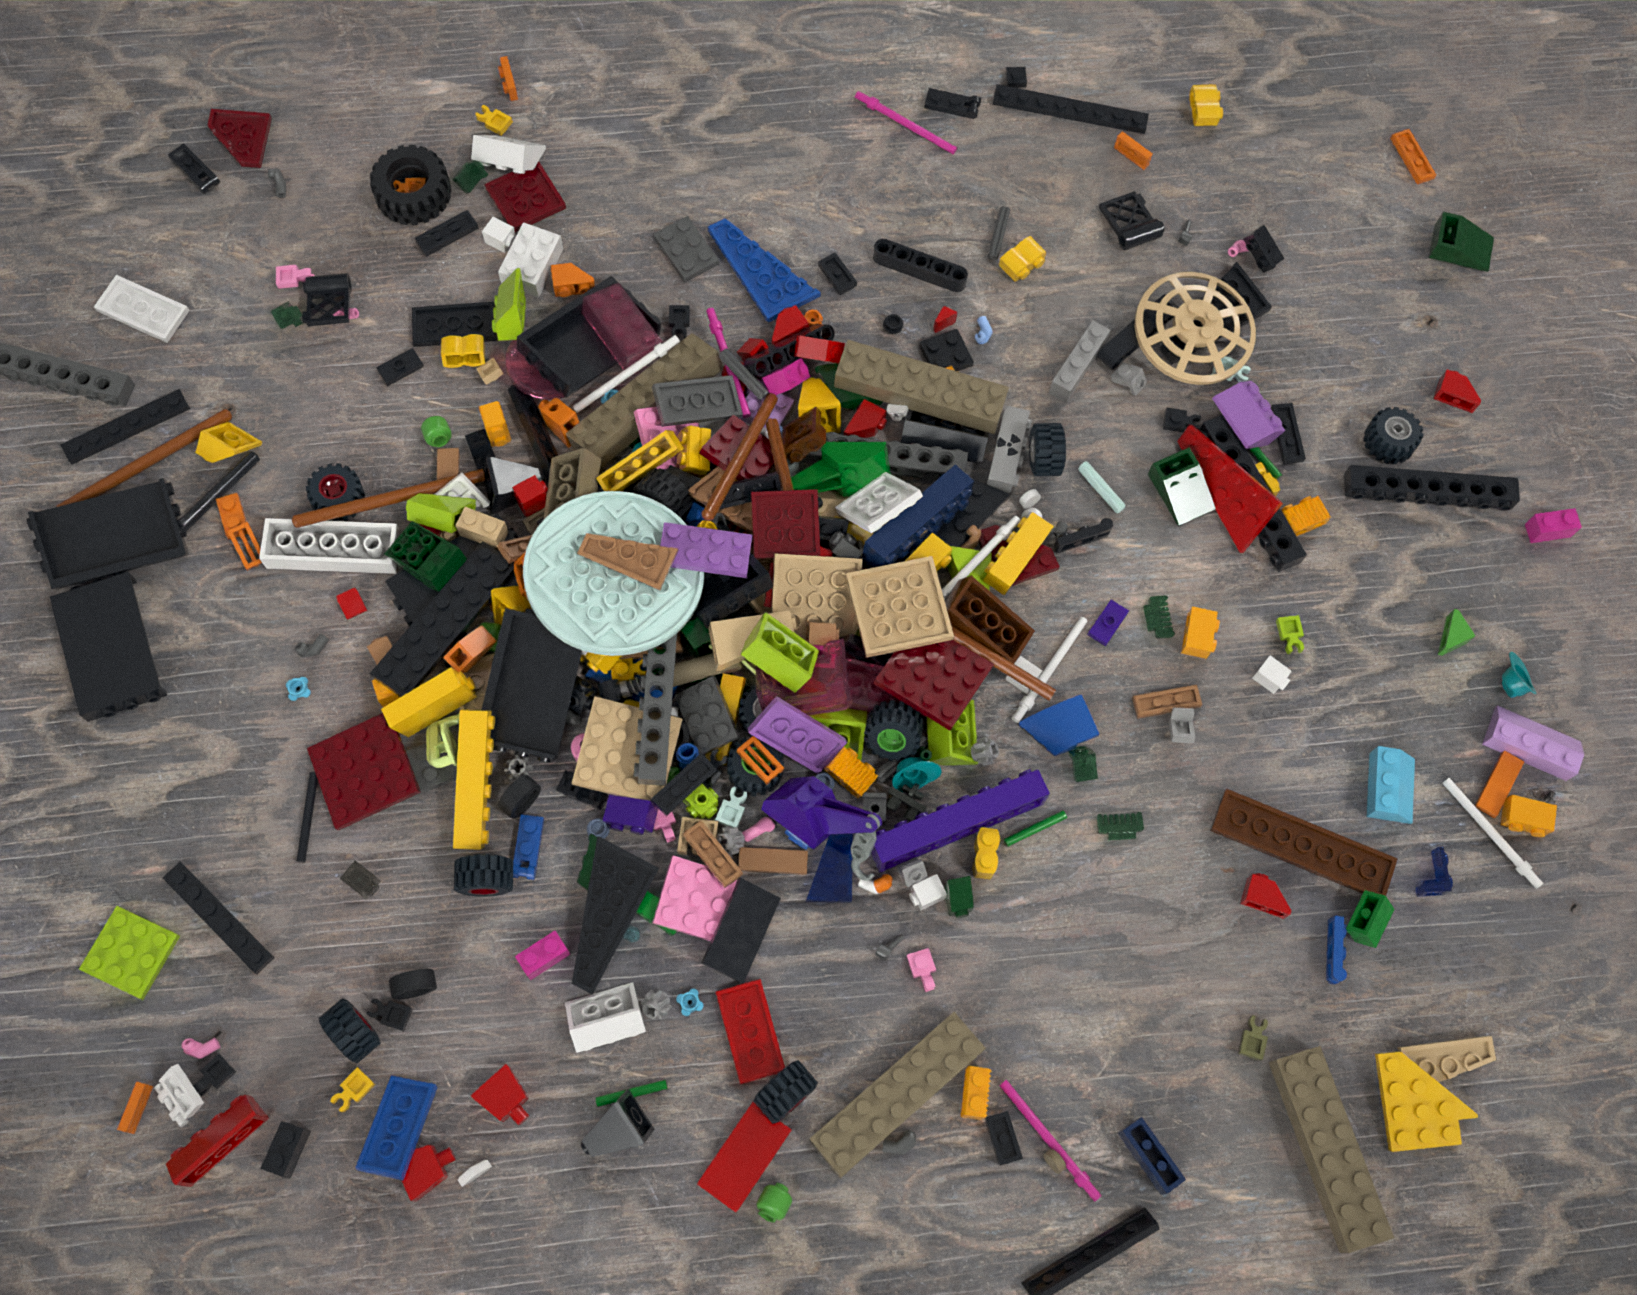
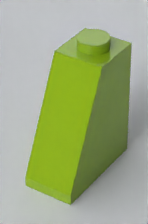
(437, 510)
(962, 557)

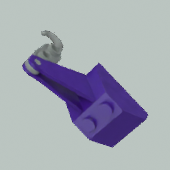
(813, 814)

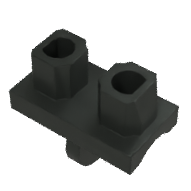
(896, 798)

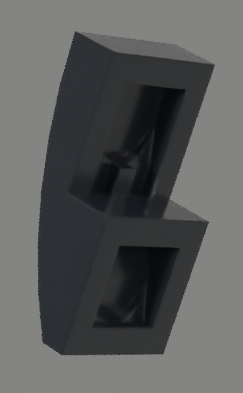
(479, 447)
(581, 794)

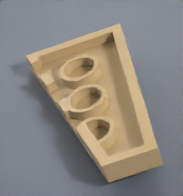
(1452, 1057)

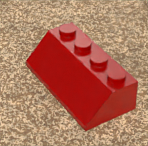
(216, 1141)

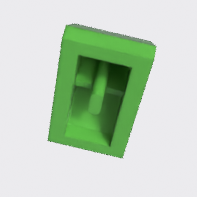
(1455, 633)

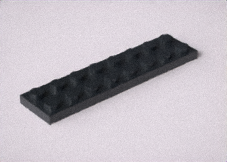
(443, 621)

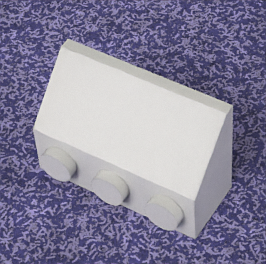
(506, 152)
(604, 1017)

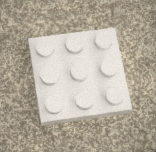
(879, 502)

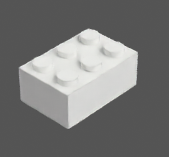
(533, 253)

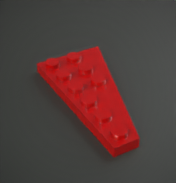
(1237, 496)

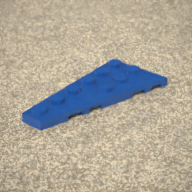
(761, 273)

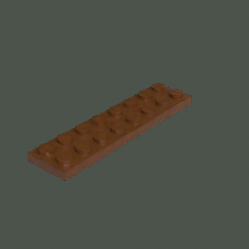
(1303, 844)

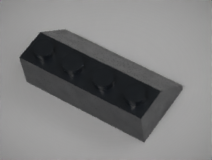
(933, 431)

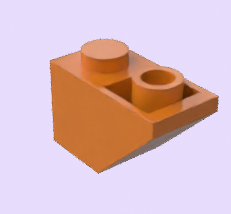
(570, 280)
(470, 649)

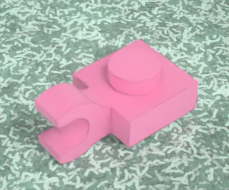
(290, 276)
(664, 823)
(921, 966)

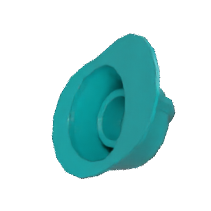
(1516, 678)
(913, 771)

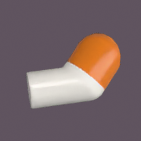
(877, 886)

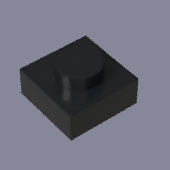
(1016, 77)

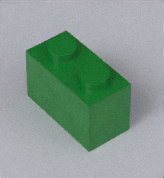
(1370, 919)

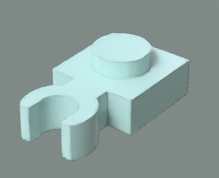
(1230, 362)
(731, 811)

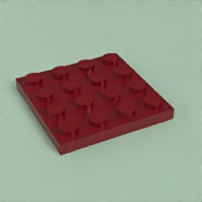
(935, 679)
(363, 771)

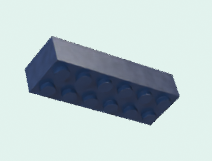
(914, 524)

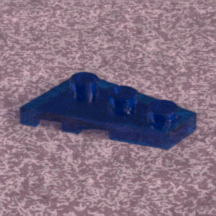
(834, 874)

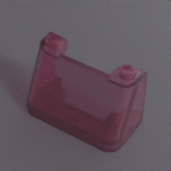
(823, 693)

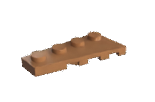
(739, 515)
(633, 559)

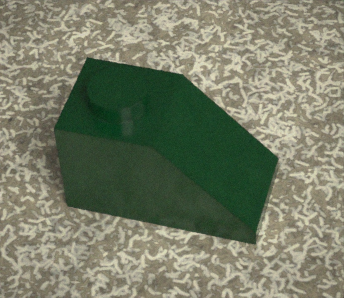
(959, 896)

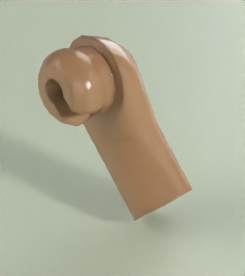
(975, 535)

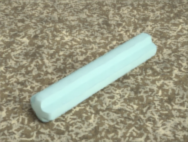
(1101, 487)

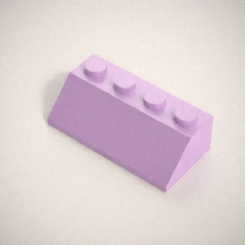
(1534, 744)

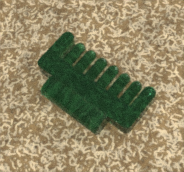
(1155, 618)
(1120, 831)

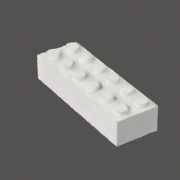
(328, 546)

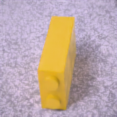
(429, 702)

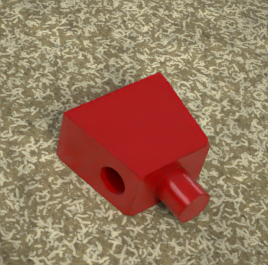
(503, 1096)
(426, 1171)

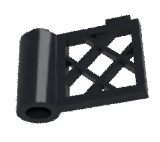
(1137, 231)
(327, 288)

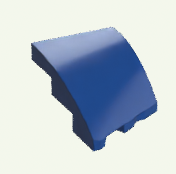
(1062, 725)

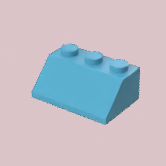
(1390, 785)

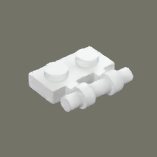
(178, 1095)

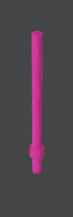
(873, 104)
(716, 329)
(1080, 1177)

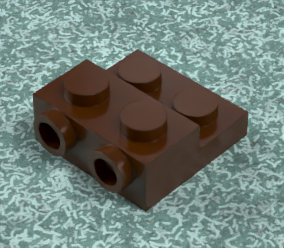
(803, 435)

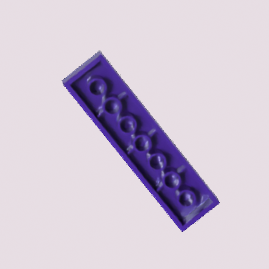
(959, 819)

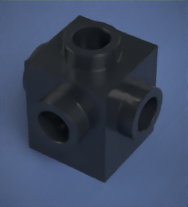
(582, 695)

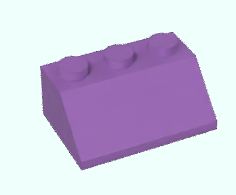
(1249, 414)

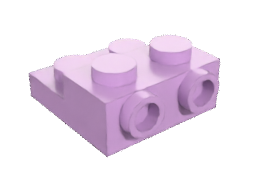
(779, 412)

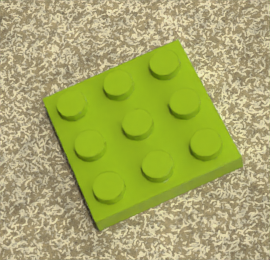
(129, 952)

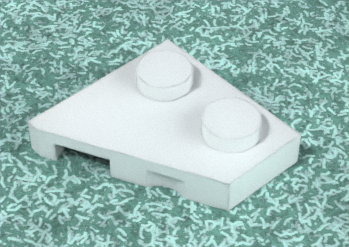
(463, 487)

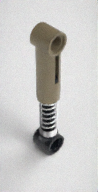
(683, 673)

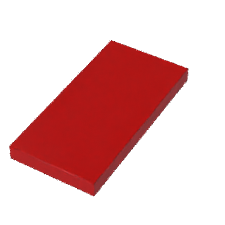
(750, 1031)
(743, 1158)

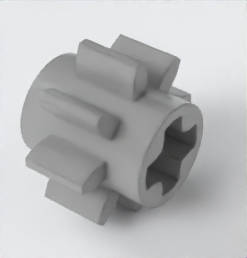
(984, 751)
(513, 766)
(731, 839)
(656, 1004)

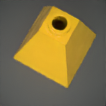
(817, 394)
(507, 598)

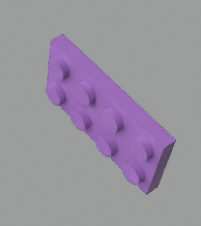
(708, 549)
(797, 735)

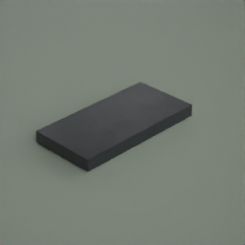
(435, 322)
(741, 930)

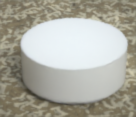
(1029, 498)

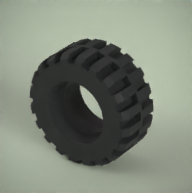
(409, 163)

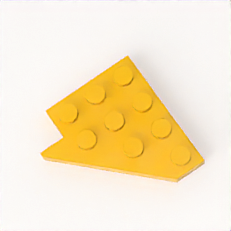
(1416, 1106)

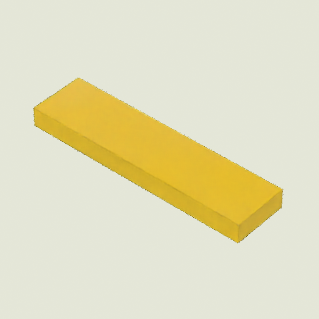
(732, 690)

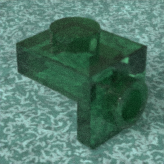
(470, 175)
(287, 315)
(1083, 764)

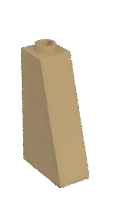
(730, 636)

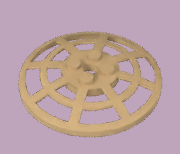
(1191, 334)

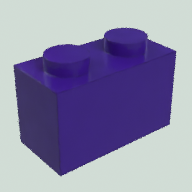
(630, 814)

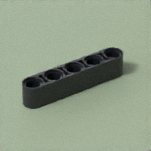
(926, 272)
(1125, 341)
(781, 350)

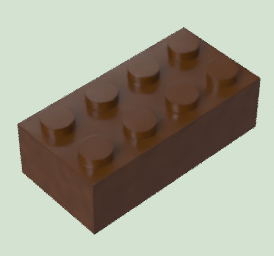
(987, 619)

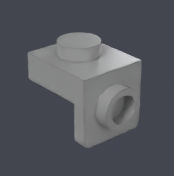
(1130, 376)
(1181, 725)
(912, 871)

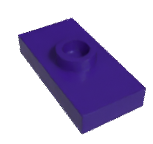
(1108, 622)

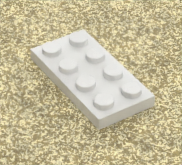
(141, 308)

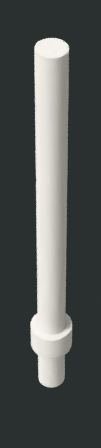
(659, 350)
(1001, 534)
(1028, 701)
(1522, 867)

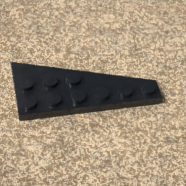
(1248, 291)
(982, 504)
(613, 898)

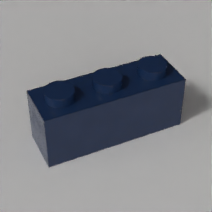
(1151, 1156)

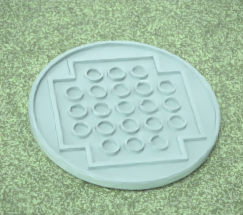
(592, 603)

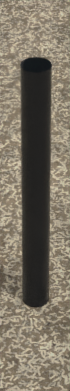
(307, 818)

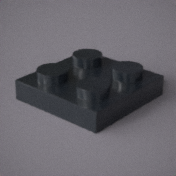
(947, 350)

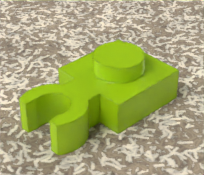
(1291, 630)

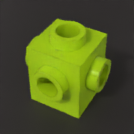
(702, 803)

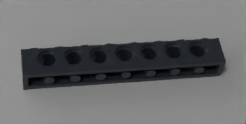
(1441, 482)
(1283, 534)

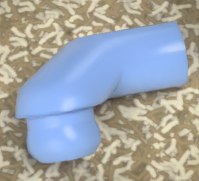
(985, 330)

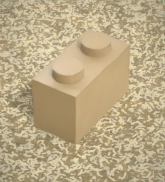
(481, 527)

